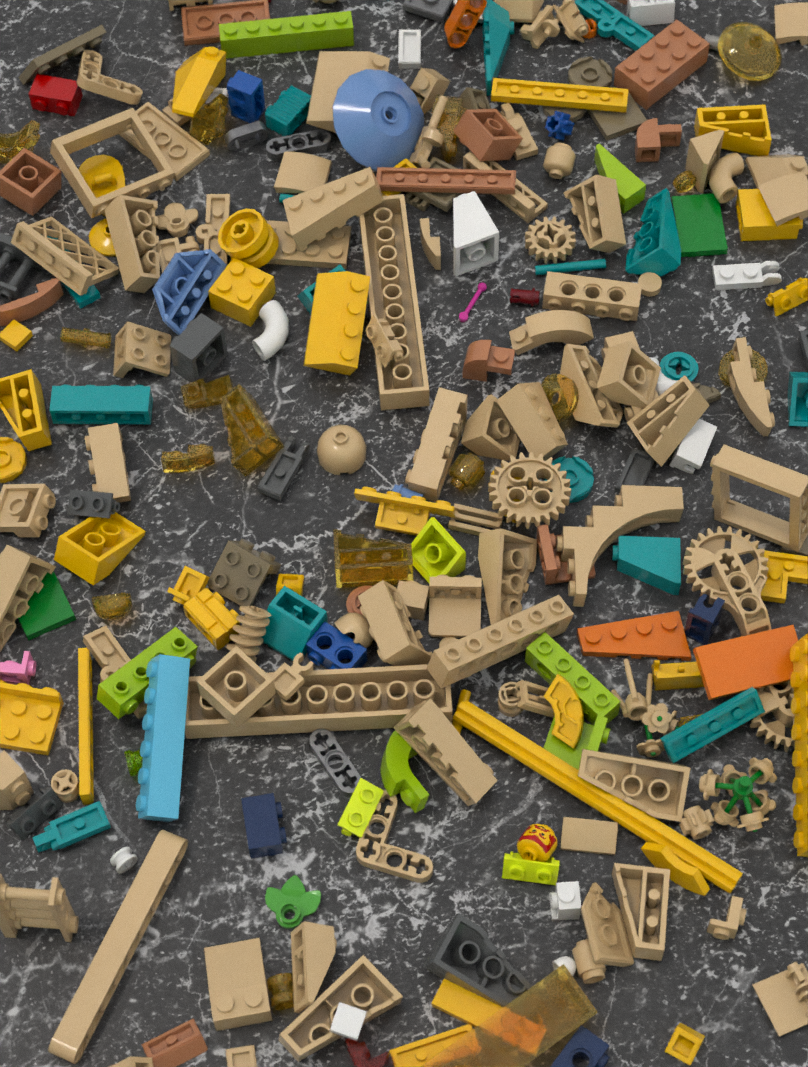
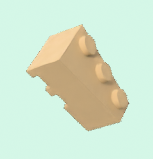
(108, 461)

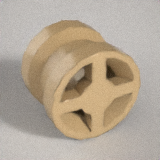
(62, 780)

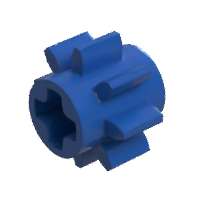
(559, 125)

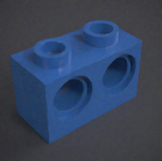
(246, 97)
(341, 648)

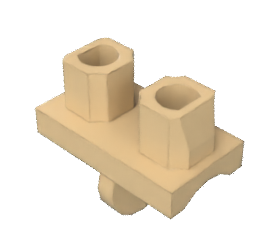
(542, 27)

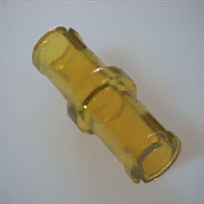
(85, 337)

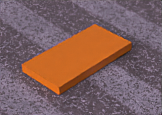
(746, 662)

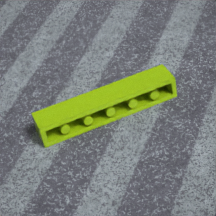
(287, 34)

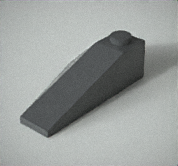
(473, 962)

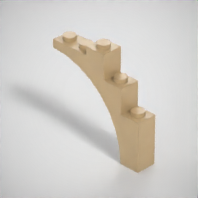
(632, 509)

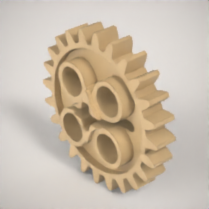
(529, 490)

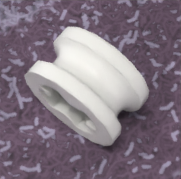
(123, 859)

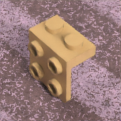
(454, 606)

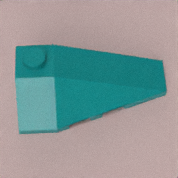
(496, 40)
(657, 241)

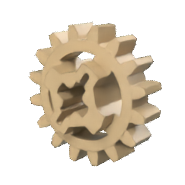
(550, 240)

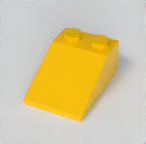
(97, 546)

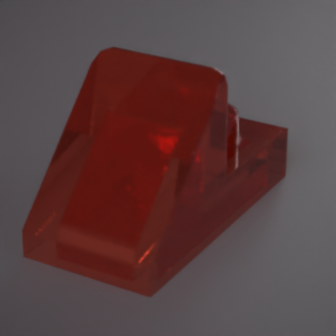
(359, 1054)

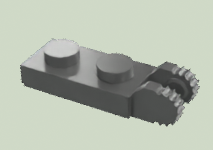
(283, 469)

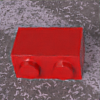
(55, 95)

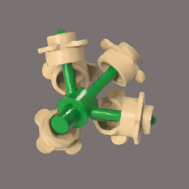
(740, 787)

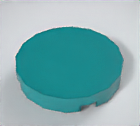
(579, 474)

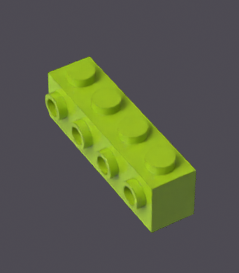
(127, 686)

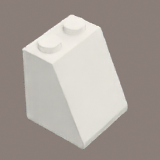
(473, 235)

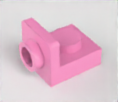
(16, 673)

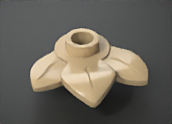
(177, 219)

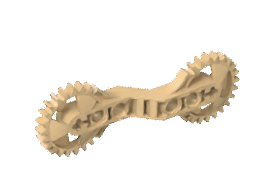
(751, 578)

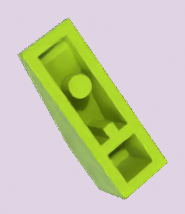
(629, 186)

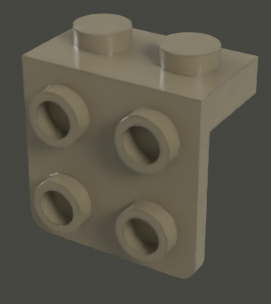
(241, 572)

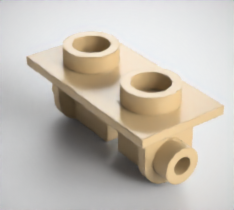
(574, 27)
(379, 334)

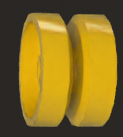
(248, 238)

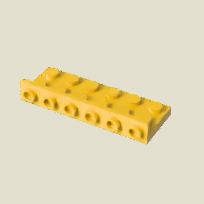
(28, 717)

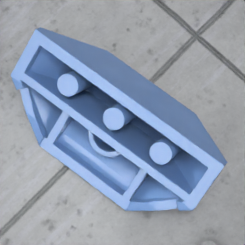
(186, 286)

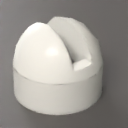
(567, 961)

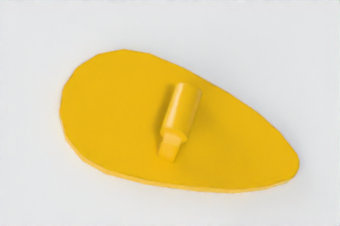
(102, 174)

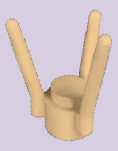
(635, 703)

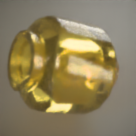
(466, 471)

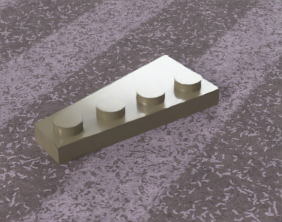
(62, 53)

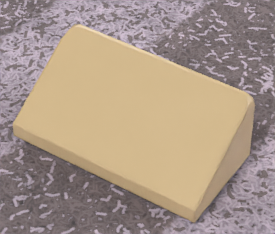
(589, 836)

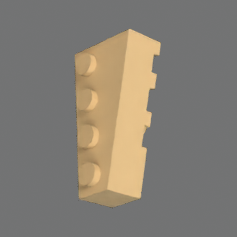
(438, 444)

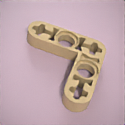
(91, 80)
(383, 850)

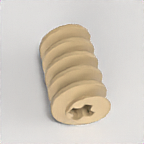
(250, 631)

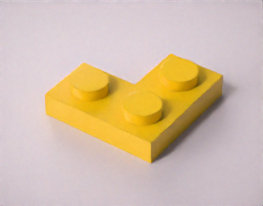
(783, 568)

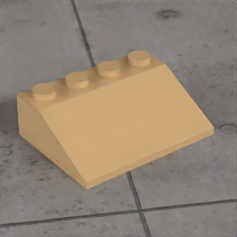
(330, 74)

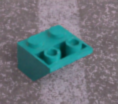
(292, 623)

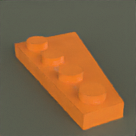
(638, 637)

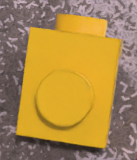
(188, 585)

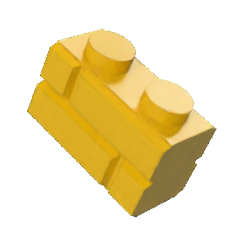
(211, 617)

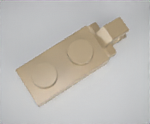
(527, 146)

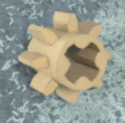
(696, 822)

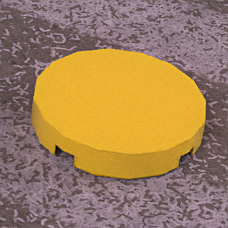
(12, 459)

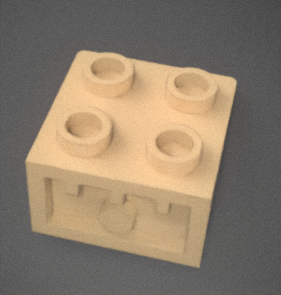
(141, 349)

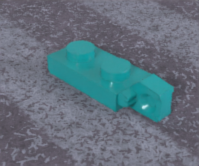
(72, 828)

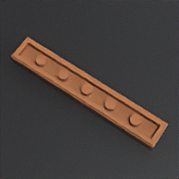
(446, 180)

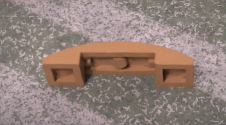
(32, 305)

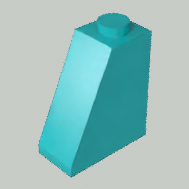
(650, 560)

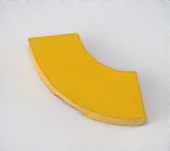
(567, 711)
(680, 872)

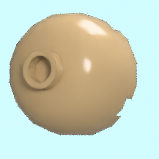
(341, 450)

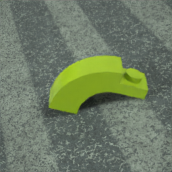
(398, 776)

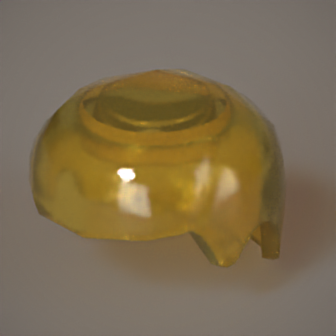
(112, 606)

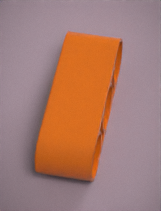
(463, 24)

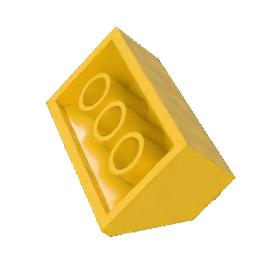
(337, 322)

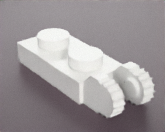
(746, 275)

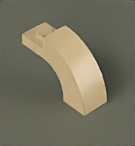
(551, 326)

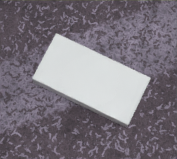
(409, 49)

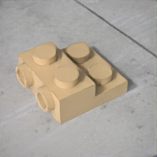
(25, 508)

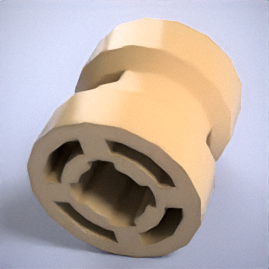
(509, 704)

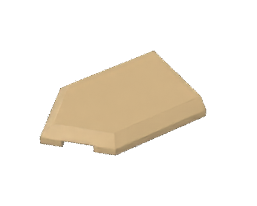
(605, 930)

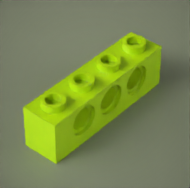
(550, 659)

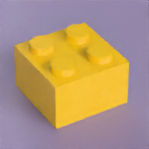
(241, 291)

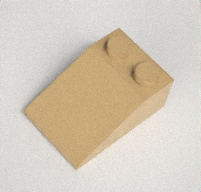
(237, 984)

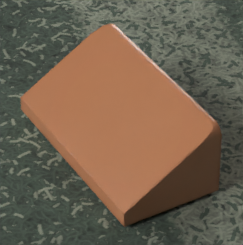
(176, 1045)

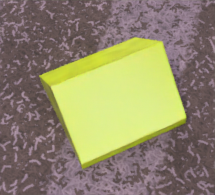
(437, 552)

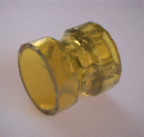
(282, 991)

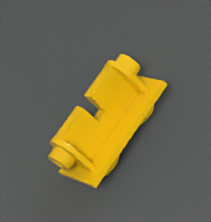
(784, 300)

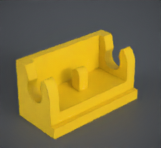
(676, 675)

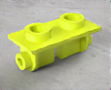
(360, 808)
(530, 871)

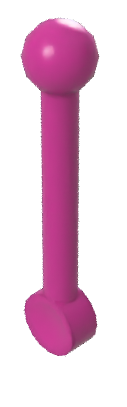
(463, 316)

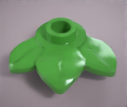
(292, 899)

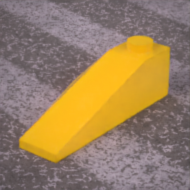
(197, 80)

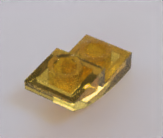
(203, 394)
(196, 458)

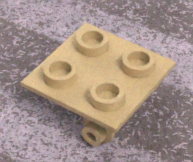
(785, 998)

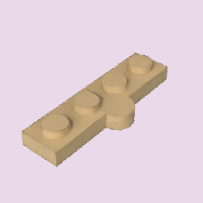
(216, 213)
(110, 657)

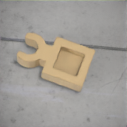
(290, 679)

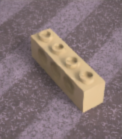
(592, 296)

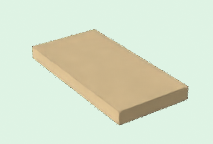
(176, 145)

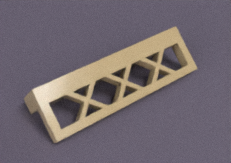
(519, 203)

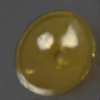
(749, 51)

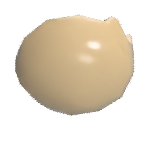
(358, 625)

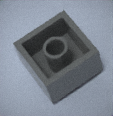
(198, 349)

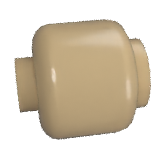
(559, 160)

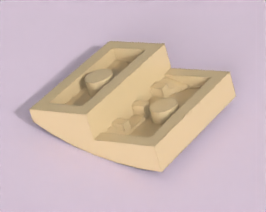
(791, 22)
(301, 172)
(786, 197)

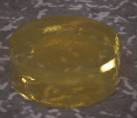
(684, 181)

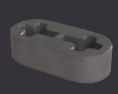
(246, 136)

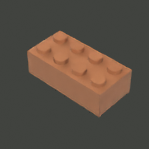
(661, 64)

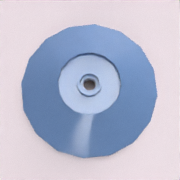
(362, 120)

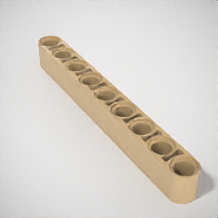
(118, 947)

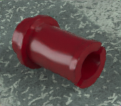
(525, 296)

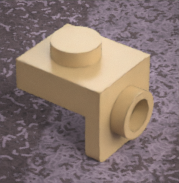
(735, 917)

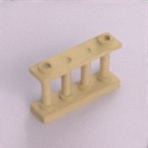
(36, 909)

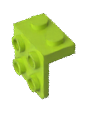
(591, 739)

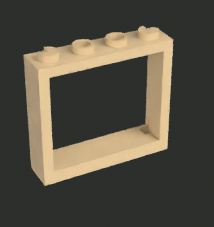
(97, 132)
(768, 476)

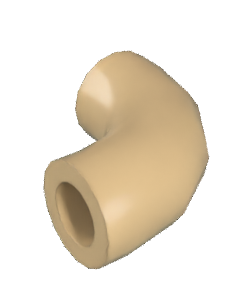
(721, 177)

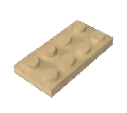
(324, 253)

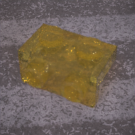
(209, 120)

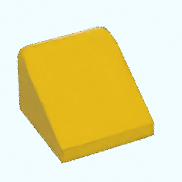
(292, 581)
(684, 1043)

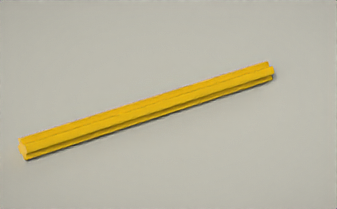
(567, 778)

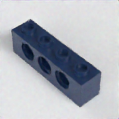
(585, 1046)

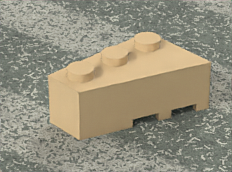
(599, 213)
(533, 419)
(668, 419)
(391, 627)
(644, 906)

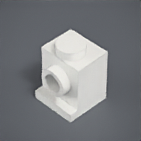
(565, 901)

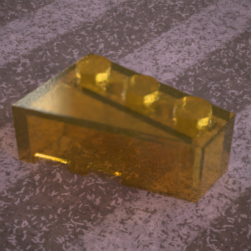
(249, 431)
(369, 561)

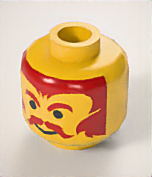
(537, 843)

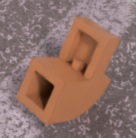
(652, 137)
(485, 358)

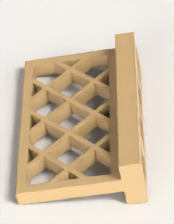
(63, 264)

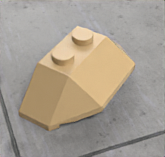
(592, 404)

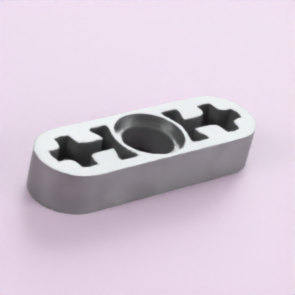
(313, 136)
(334, 774)

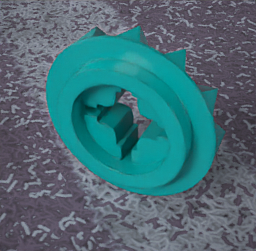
(688, 366)

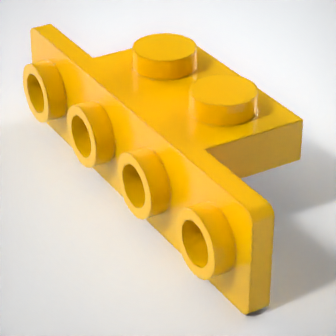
(403, 513)

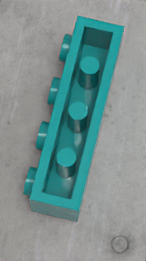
(101, 404)

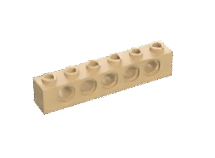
(498, 641)

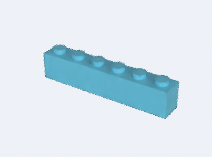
(163, 738)

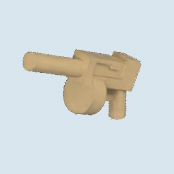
(429, 137)

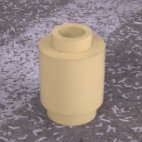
(585, 965)

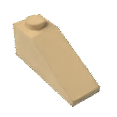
(312, 954)

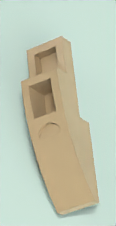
(748, 393)

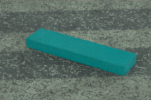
(712, 724)

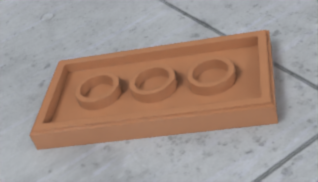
(203, 21)

